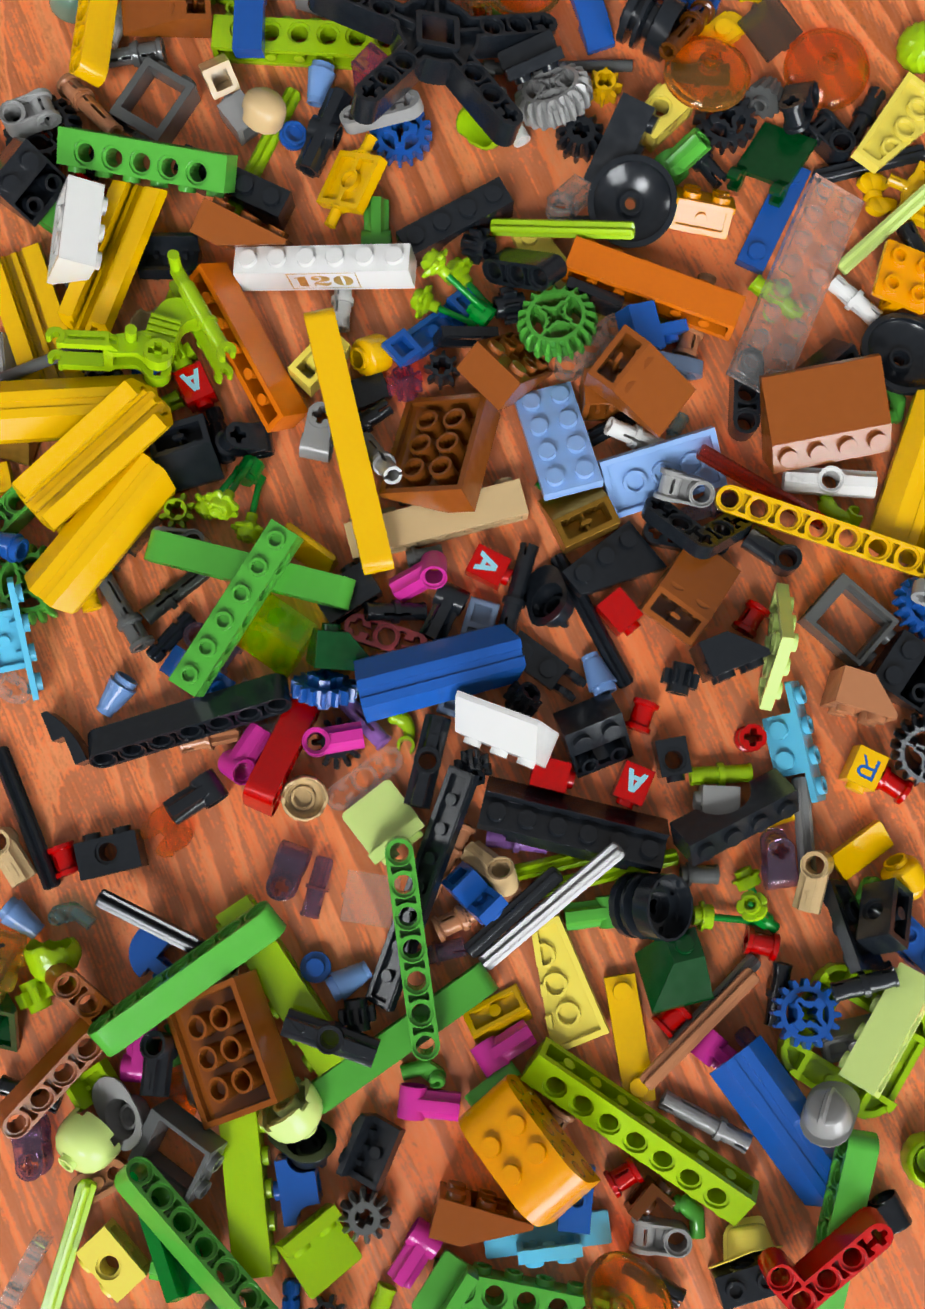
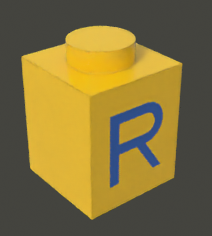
(863, 769)

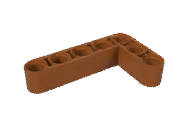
(64, 1051)

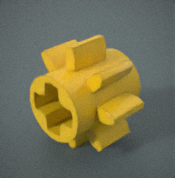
(605, 86)

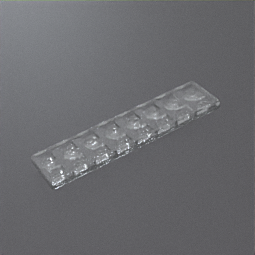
(796, 282)

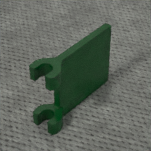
(772, 159)

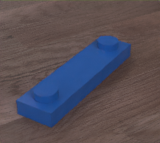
(769, 227)

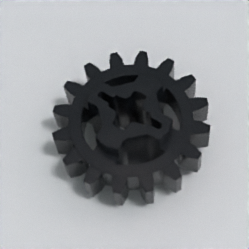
(722, 126)

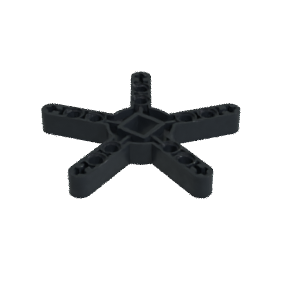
(438, 47)

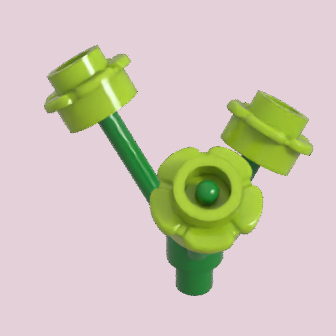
(751, 906)

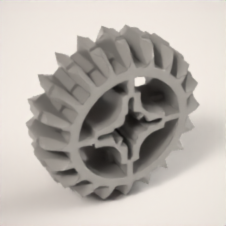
(554, 96)

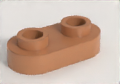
(103, 1178)

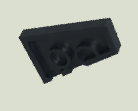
(613, 561)
(845, 916)

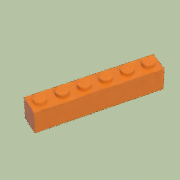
(640, 280)
(256, 359)

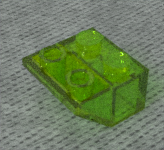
(278, 636)

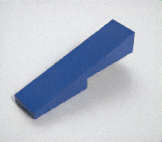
(249, 29)

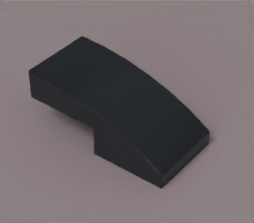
(62, 731)

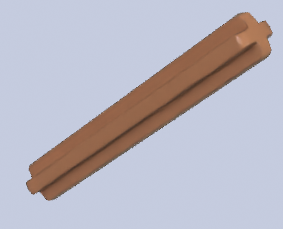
(699, 1028)

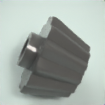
(765, 96)

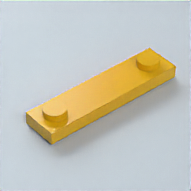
(628, 1033)

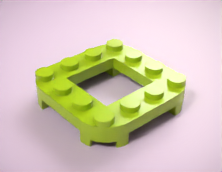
(814, 1069)

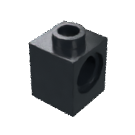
(677, 745)

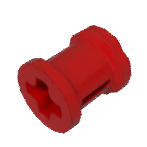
(751, 618)
(641, 715)
(756, 731)
(894, 785)
(64, 859)
(761, 943)
(671, 1020)
(623, 1176)

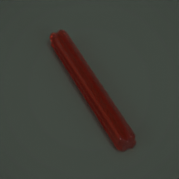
(751, 480)

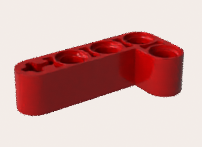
(278, 758)
(863, 1232)

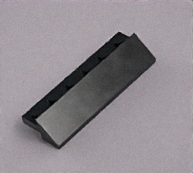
(572, 824)

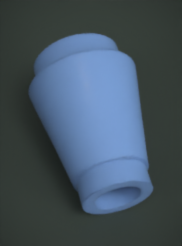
(320, 79)
(597, 674)
(116, 693)
(21, 918)
(347, 980)

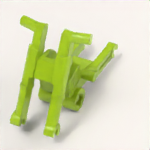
(158, 344)

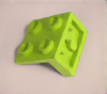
(319, 1250)

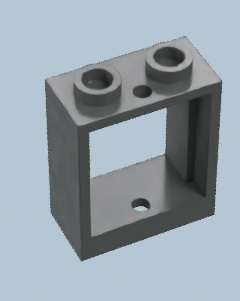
(135, 89)
(867, 604)
(171, 1115)

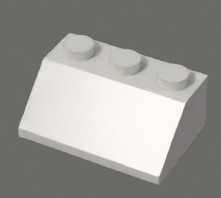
(77, 231)
(503, 731)

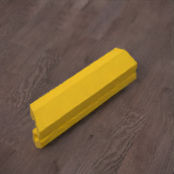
(128, 225)
(29, 309)
(50, 407)
(93, 452)
(902, 498)
(99, 536)

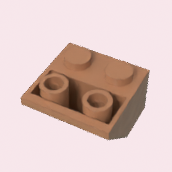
(858, 695)

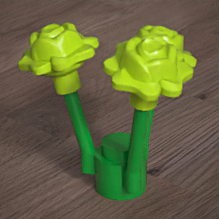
(456, 274)
(221, 505)

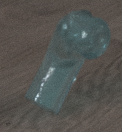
(677, 425)
(71, 912)

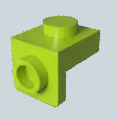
(81, 1090)

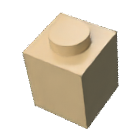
(219, 76)

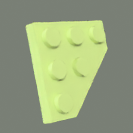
(781, 642)

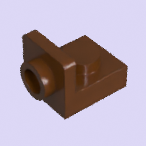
(644, 1197)

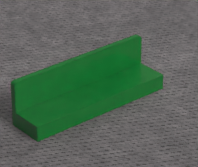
(173, 1278)

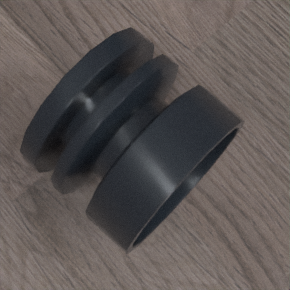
(651, 22)
(651, 906)

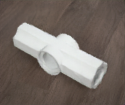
(848, 482)

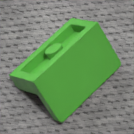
(447, 1284)

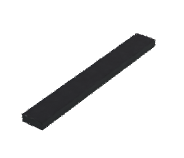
(430, 868)

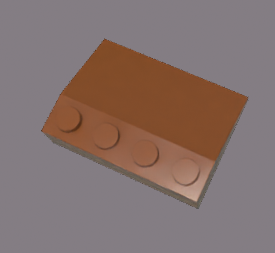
(824, 413)
(443, 452)
(232, 1051)

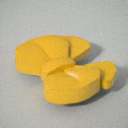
(872, 186)

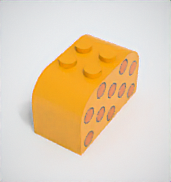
(527, 1151)

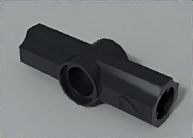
(323, 133)
(432, 742)
(309, 1031)

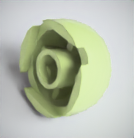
(295, 1116)
(85, 1143)

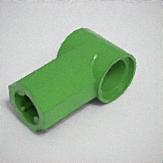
(684, 155)
(376, 222)
(588, 914)

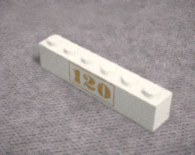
(325, 267)

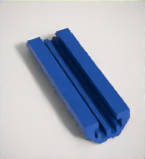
(436, 669)
(772, 1111)

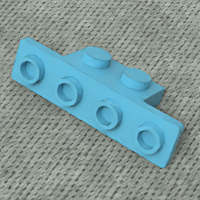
(14, 649)
(792, 743)
(548, 1244)

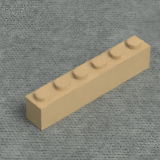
(422, 526)

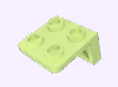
(380, 817)

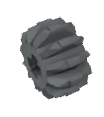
(373, 1222)

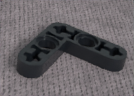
(695, 539)

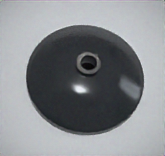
(643, 182)
(900, 340)

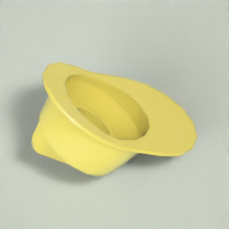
(745, 1238)

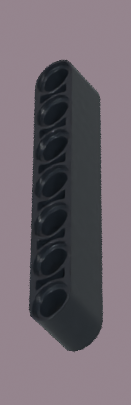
(189, 720)

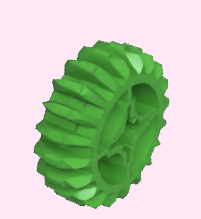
(560, 334)
(9, 570)

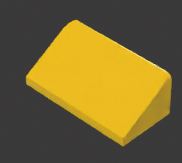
(312, 553)
(861, 849)
(497, 1014)

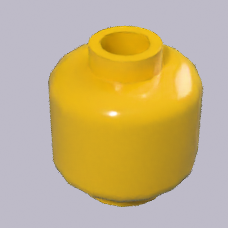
(369, 356)
(907, 871)

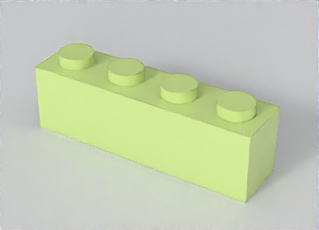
(886, 1033)

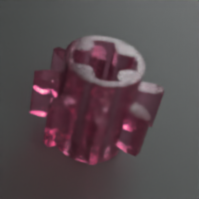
(404, 383)

